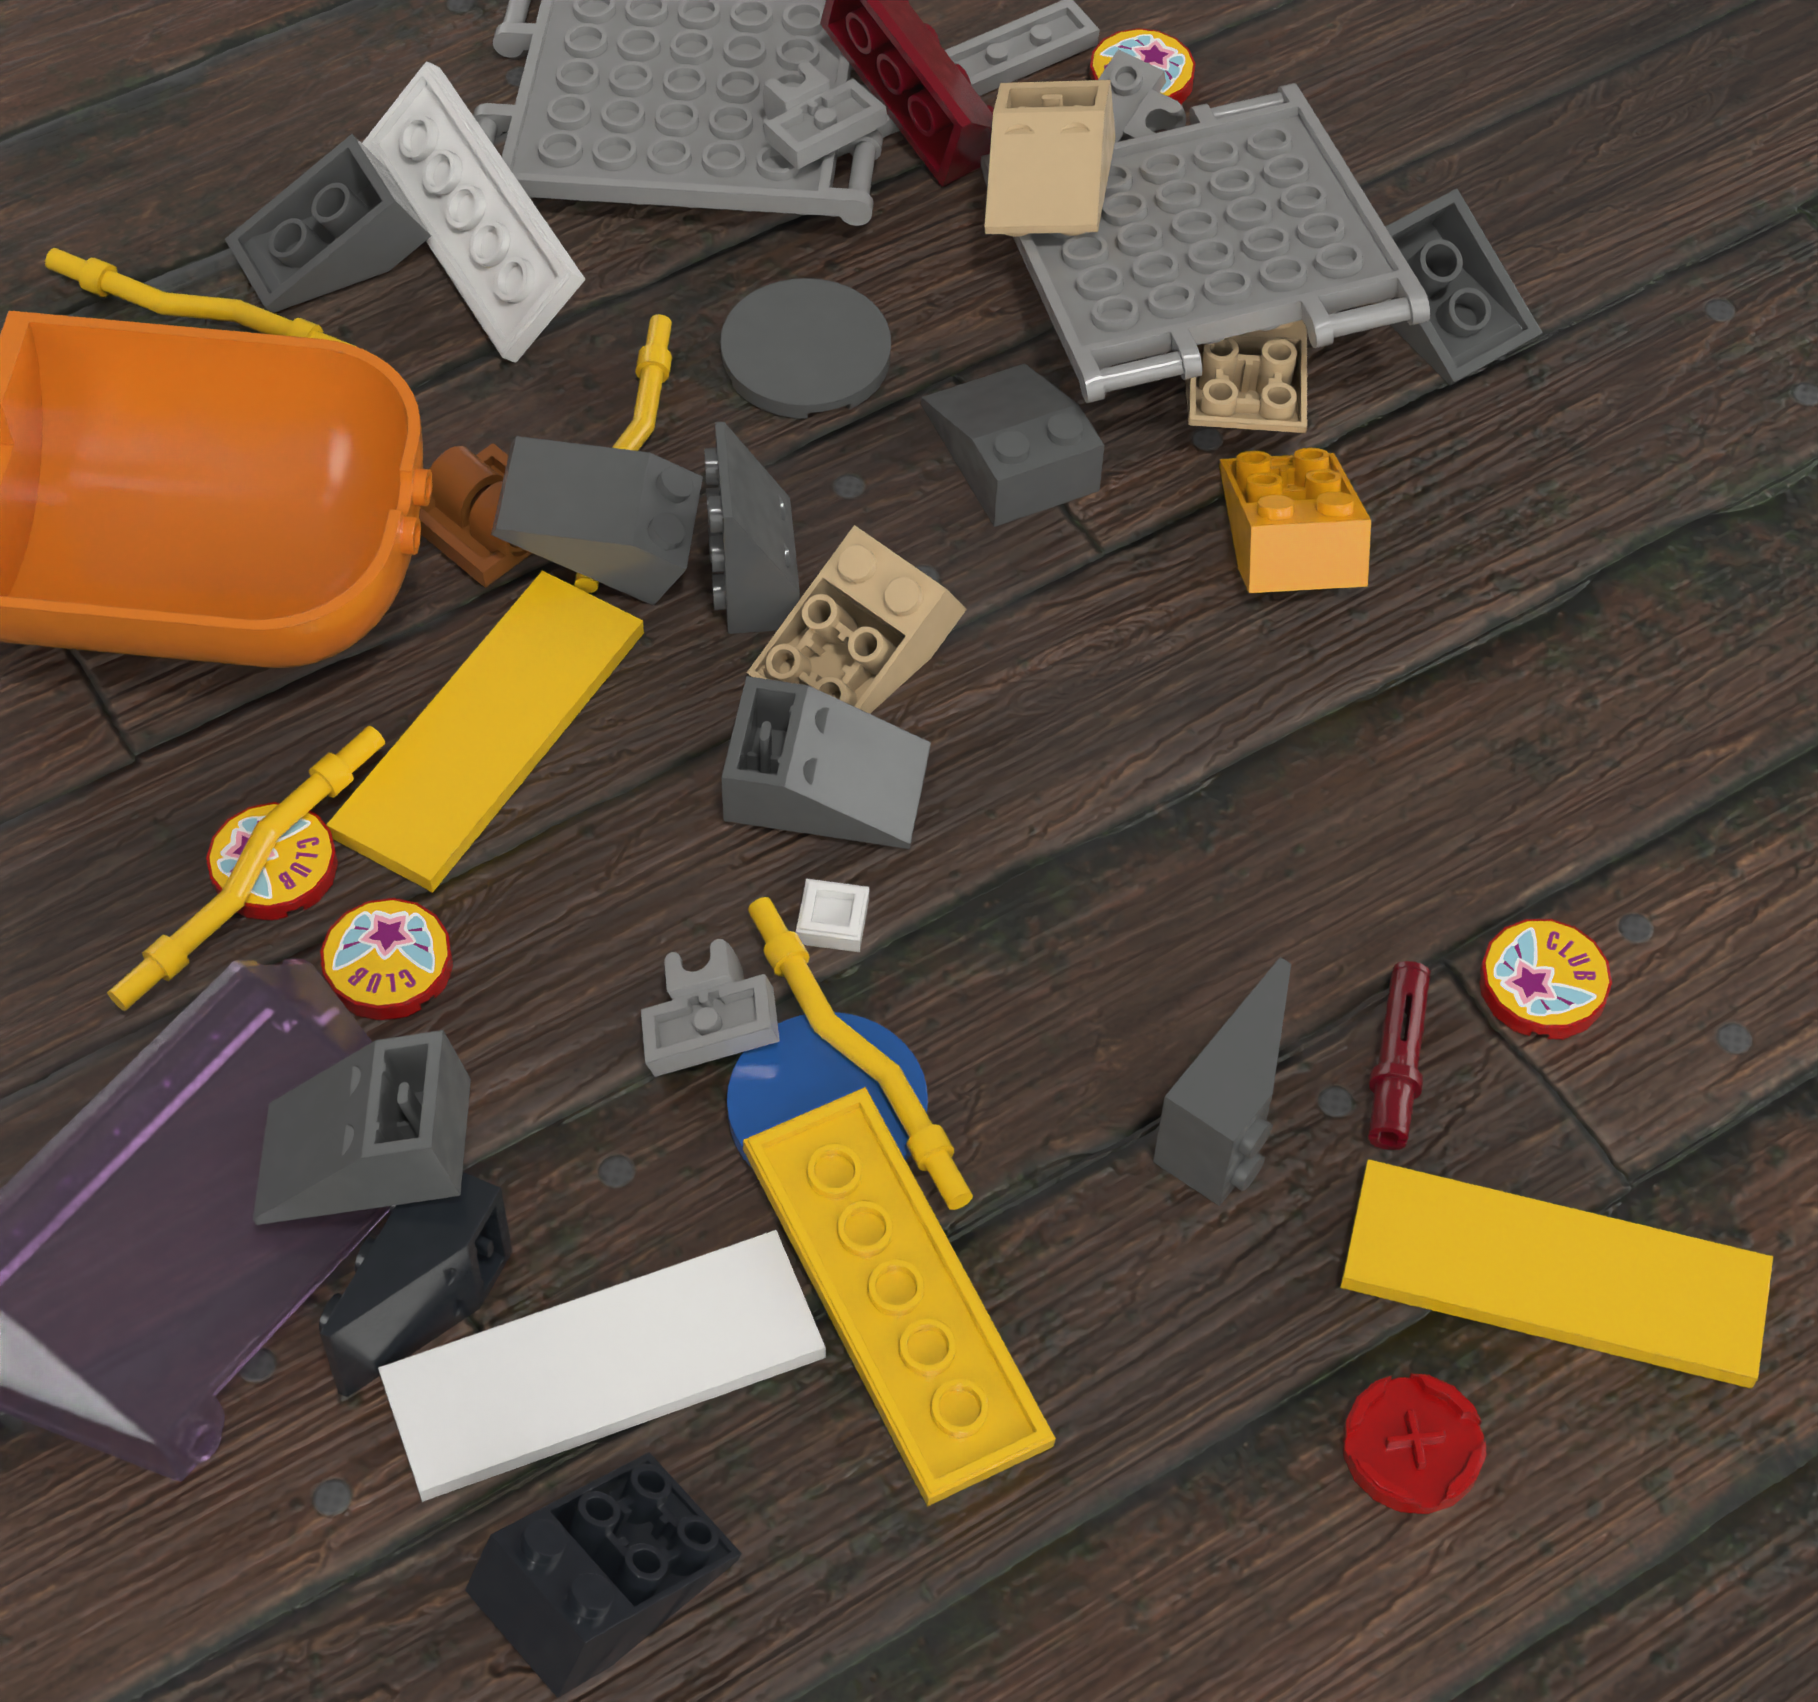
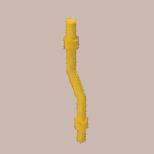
(104, 279)
(652, 370)
(169, 954)
(926, 1141)

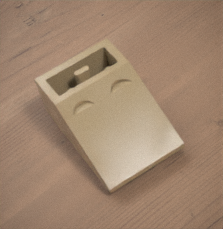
(1049, 157)
(1252, 381)
(861, 626)

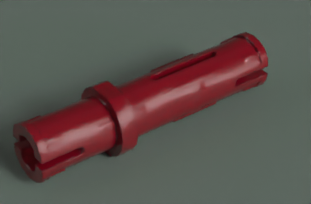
(1397, 1076)

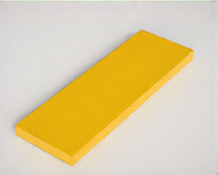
(485, 731)
(1559, 1273)
(898, 1296)

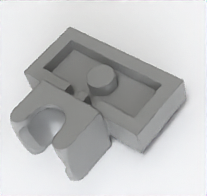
(1137, 99)
(817, 120)
(709, 1014)

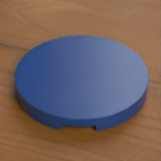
(806, 1073)

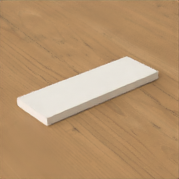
(476, 213)
(600, 1364)

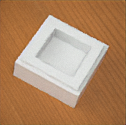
(833, 915)

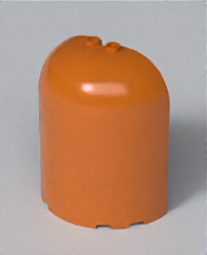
(201, 490)

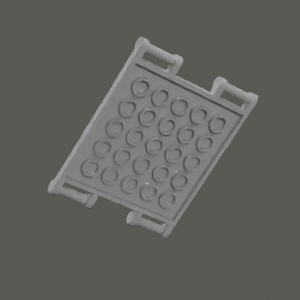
(669, 105)
(1219, 238)

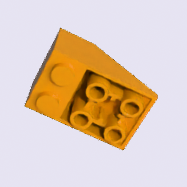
(1295, 521)

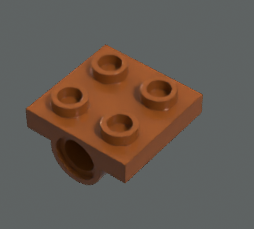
(464, 511)

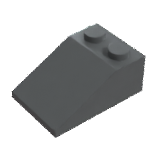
(328, 230)
(1469, 293)
(1017, 442)
(600, 512)
(1221, 1103)

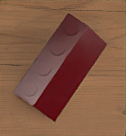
(915, 81)

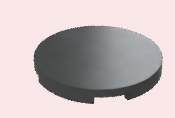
(805, 347)

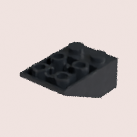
(415, 1281)
(598, 1571)

